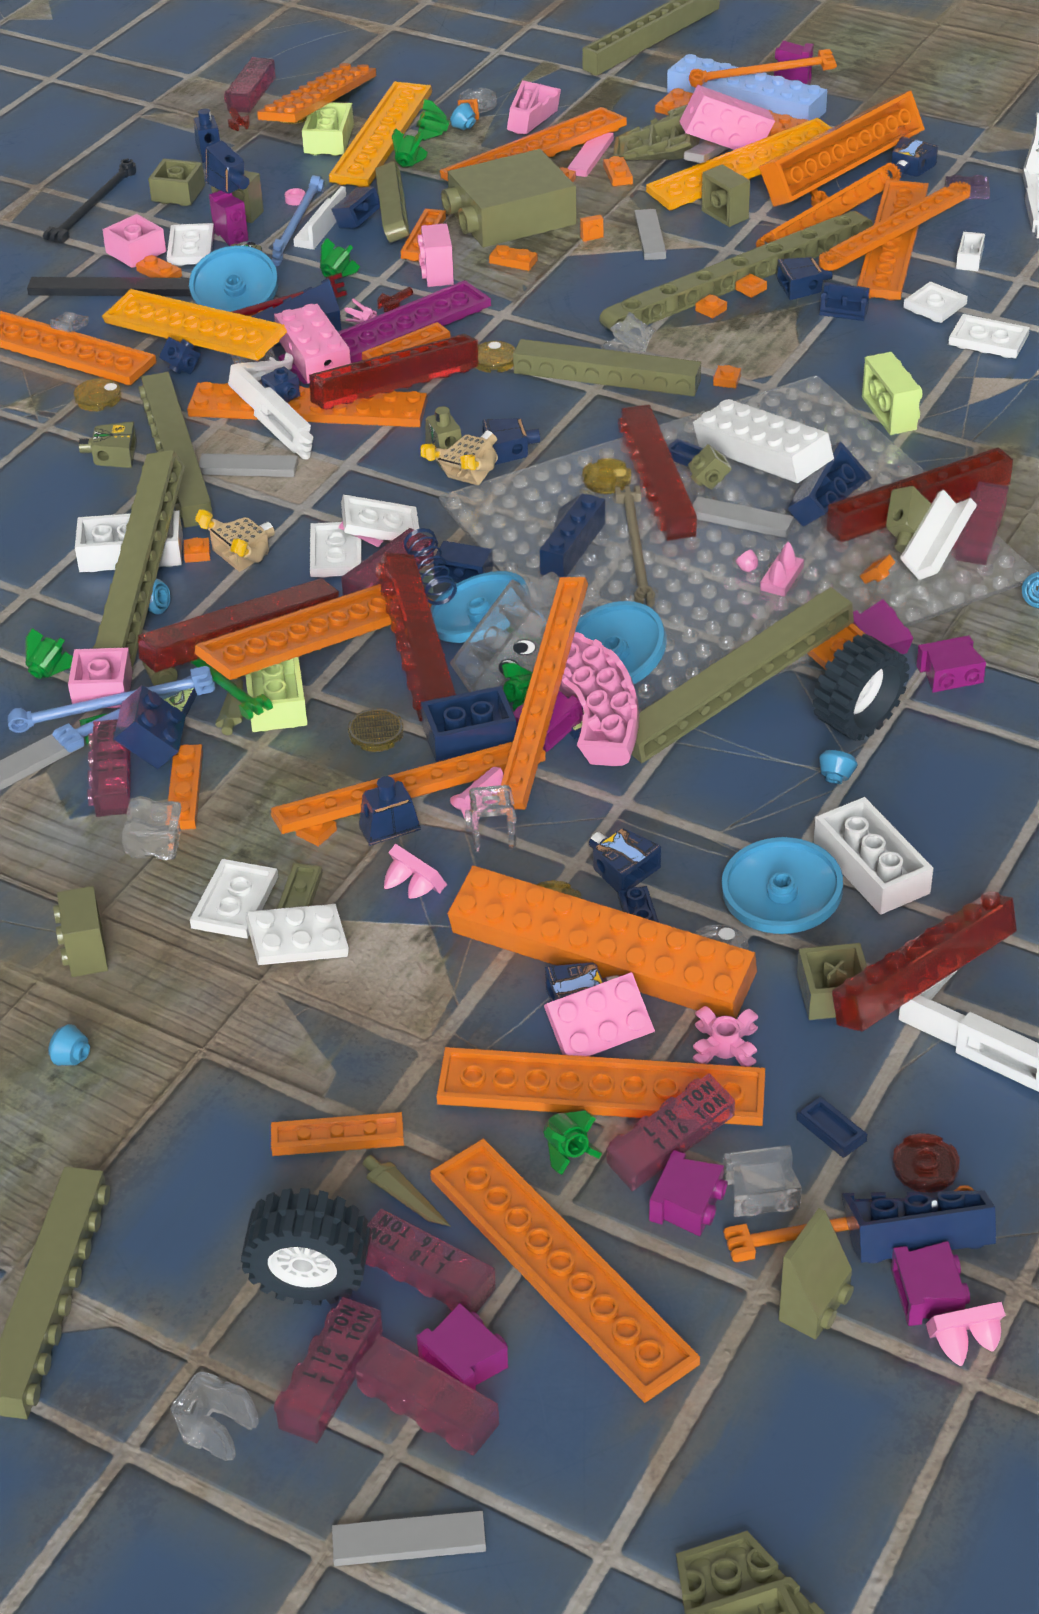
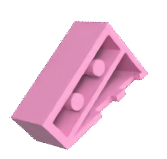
(532, 106)

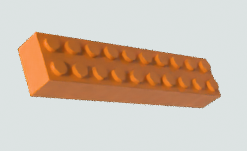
(841, 148)
(575, 931)

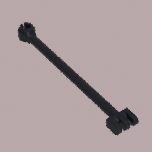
(61, 234)

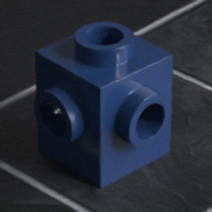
(179, 355)
(283, 382)

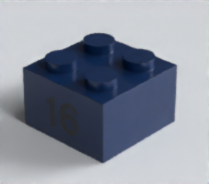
(150, 727)

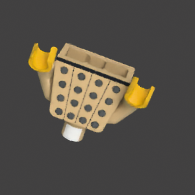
(467, 459)
(238, 541)

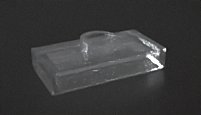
(69, 322)

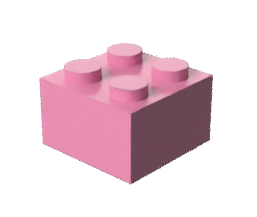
(134, 240)
(436, 255)
(99, 673)

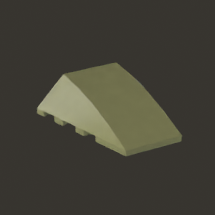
(737, 1578)

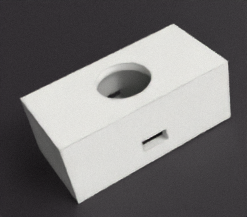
(970, 251)

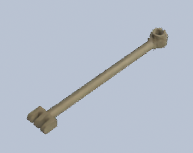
(628, 499)

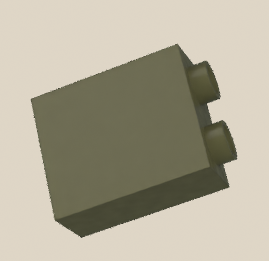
(510, 198)

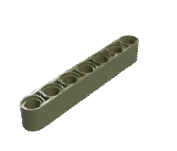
(392, 202)

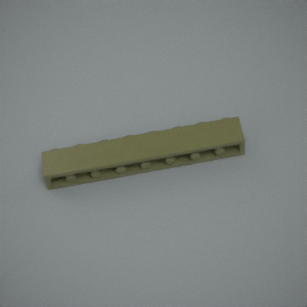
(607, 367)
(47, 1288)

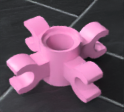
(725, 1037)

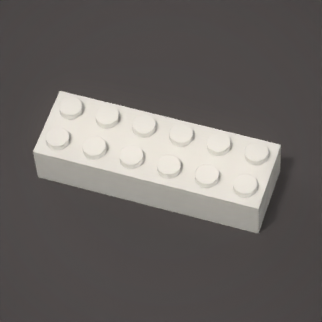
(764, 440)

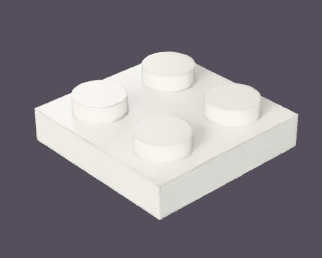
(935, 302)

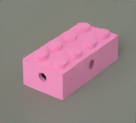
(725, 119)
(312, 340)

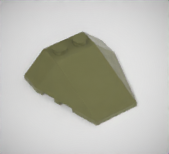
(658, 141)

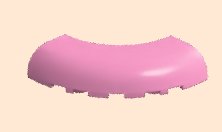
(608, 702)

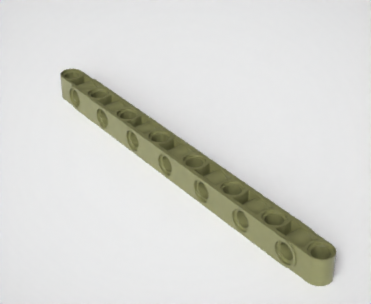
(722, 276)

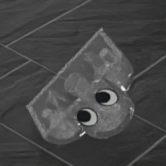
(505, 635)

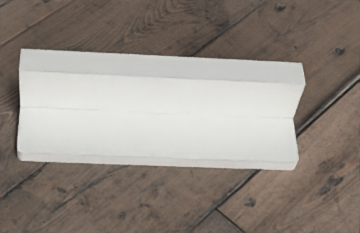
(319, 223)
(936, 535)

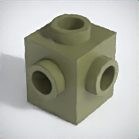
(709, 467)

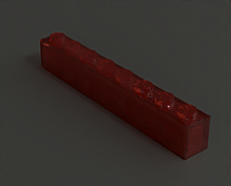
(393, 371)
(657, 473)
(869, 510)
(414, 629)
(177, 642)
(923, 961)

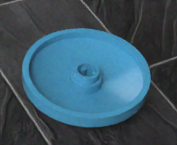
(233, 278)
(470, 604)
(630, 632)
(782, 885)

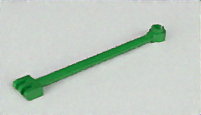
(248, 704)

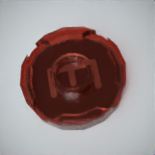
(926, 1163)

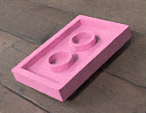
(599, 1017)

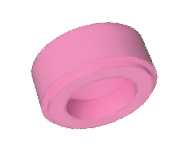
(294, 196)

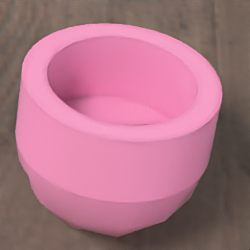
(747, 561)

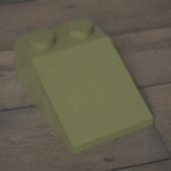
(814, 1278)

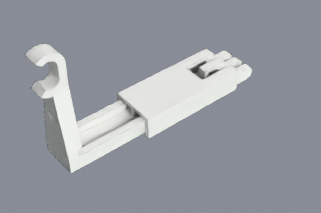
(1031, 181)
(269, 406)
(975, 1037)

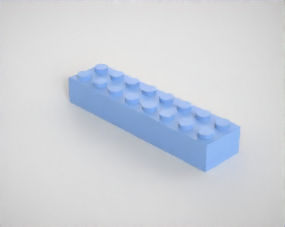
(759, 89)

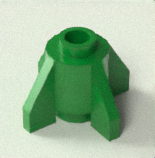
(432, 121)
(407, 148)
(336, 260)
(45, 656)
(517, 685)
(569, 1138)

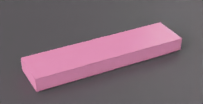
(590, 154)

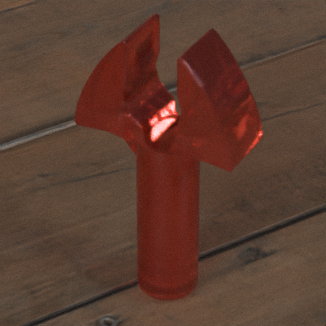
(237, 119)
(392, 302)

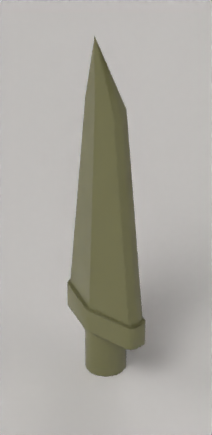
(230, 712)
(394, 1183)

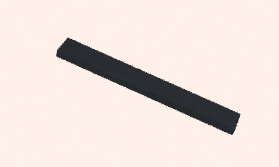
(107, 286)

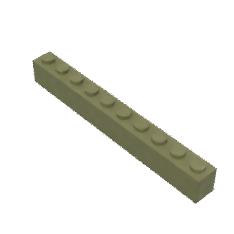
(644, 33)
(171, 433)
(141, 553)
(740, 672)

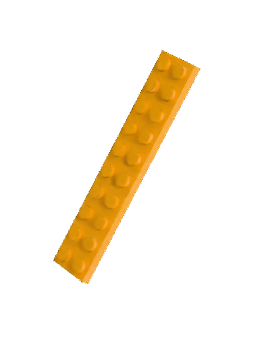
(374, 140)
(687, 184)
(195, 324)

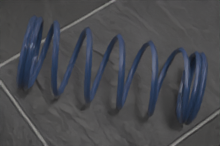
(432, 582)

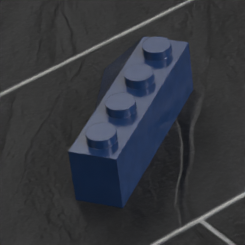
(321, 295)
(828, 485)
(572, 533)
(918, 1221)

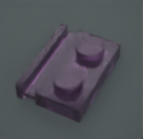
(978, 184)

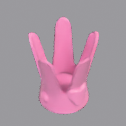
(359, 316)

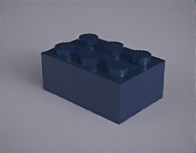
(468, 722)

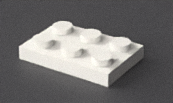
(189, 243)
(989, 336)
(377, 518)
(333, 550)
(230, 894)
(296, 934)

